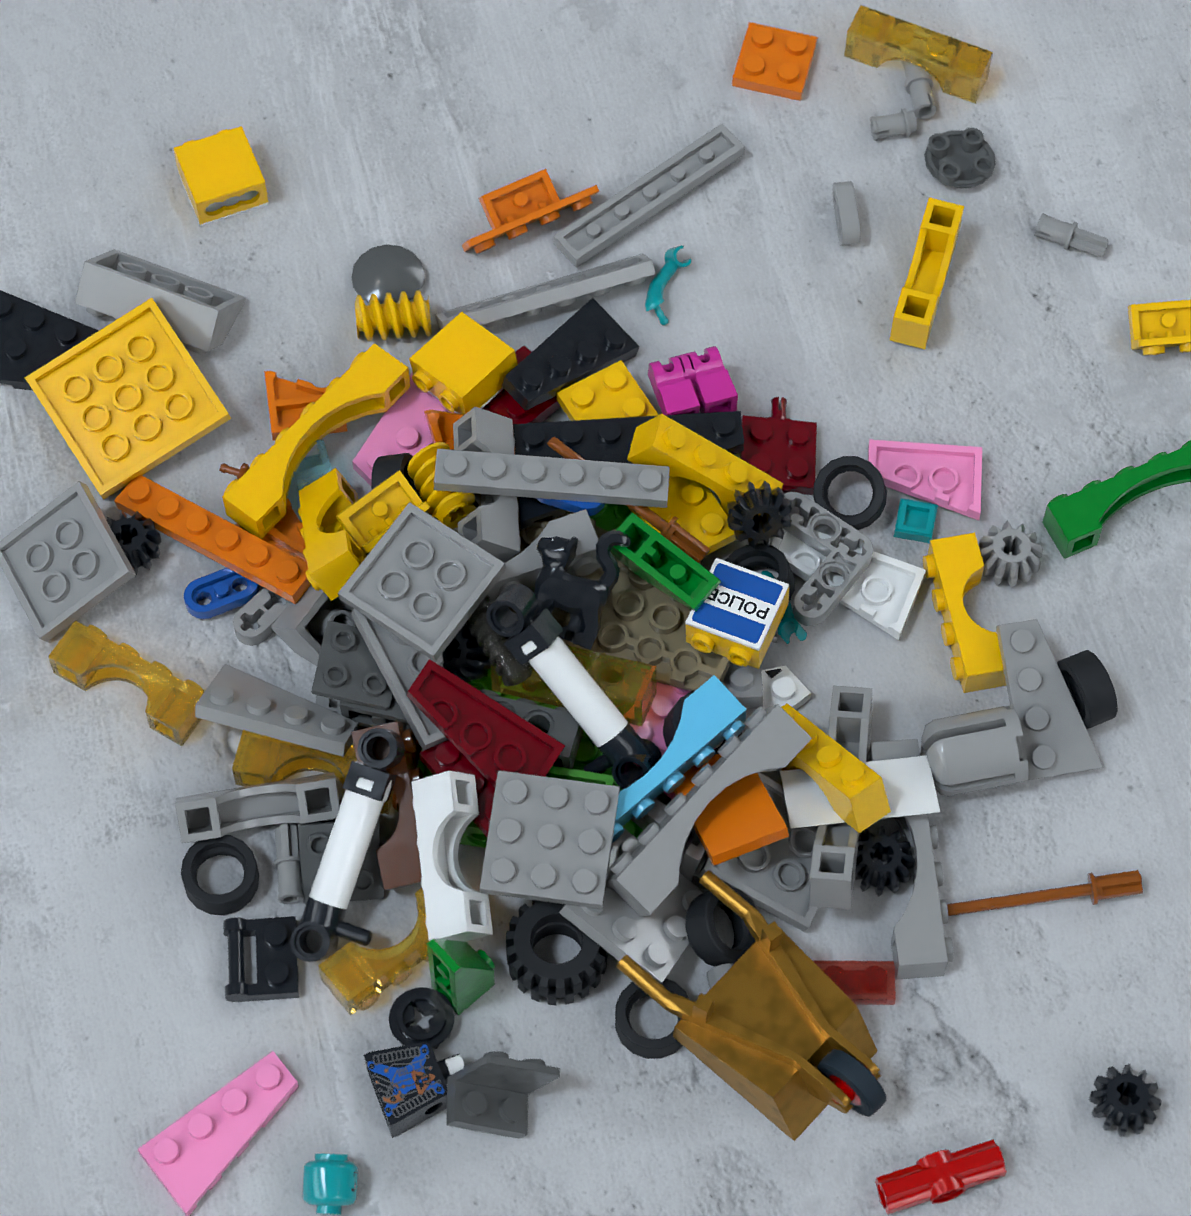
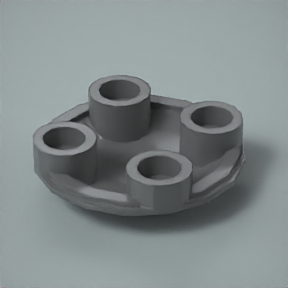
(960, 158)
(387, 270)

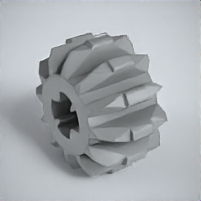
(1013, 542)

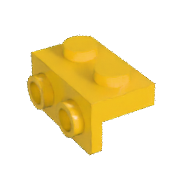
(1160, 326)
(378, 509)

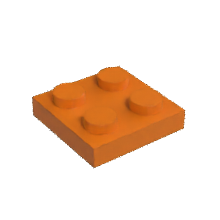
(774, 61)

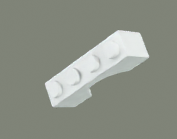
(443, 810)

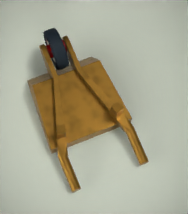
(775, 1027)

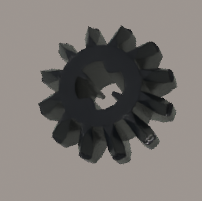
(773, 515)
(141, 535)
(465, 657)
(884, 849)
(1136, 1112)

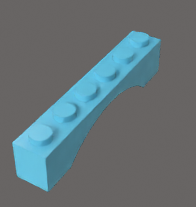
(705, 722)

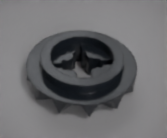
(428, 1003)

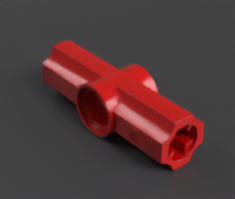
(940, 1176)

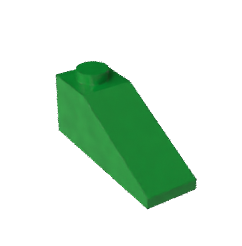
(664, 564)
(459, 972)

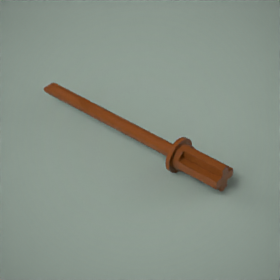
(671, 530)
(1097, 887)

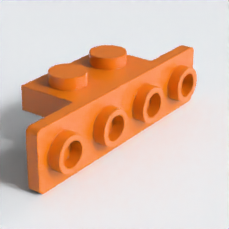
(521, 204)

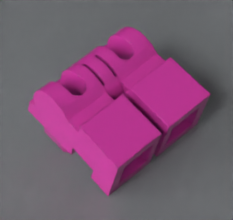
(693, 384)

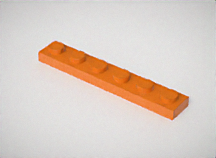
(216, 538)

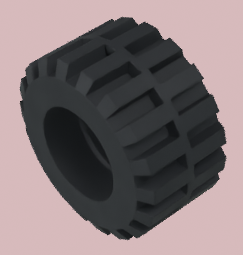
(546, 978)

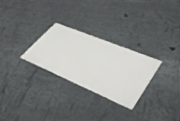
(906, 783)

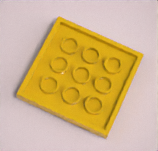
(127, 398)

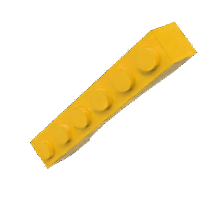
(365, 389)

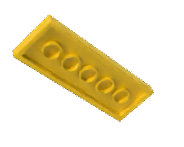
(617, 395)

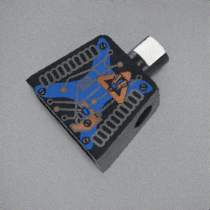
(410, 1083)

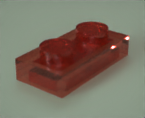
(863, 980)

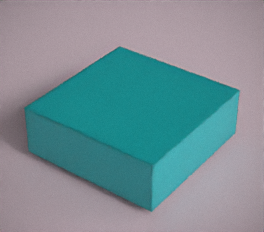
(915, 520)

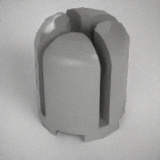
(975, 751)

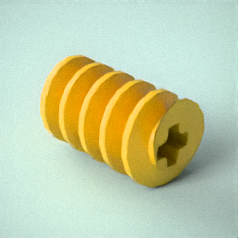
(393, 315)
(445, 505)

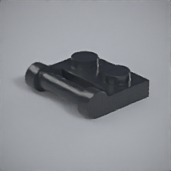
(274, 959)

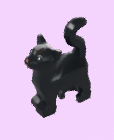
(574, 594)

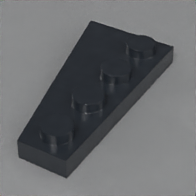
(570, 354)

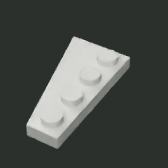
(880, 594)

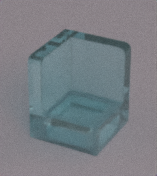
(312, 467)

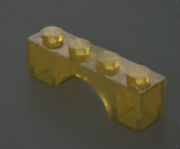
(955, 64)
(90, 658)
(272, 760)
(360, 973)

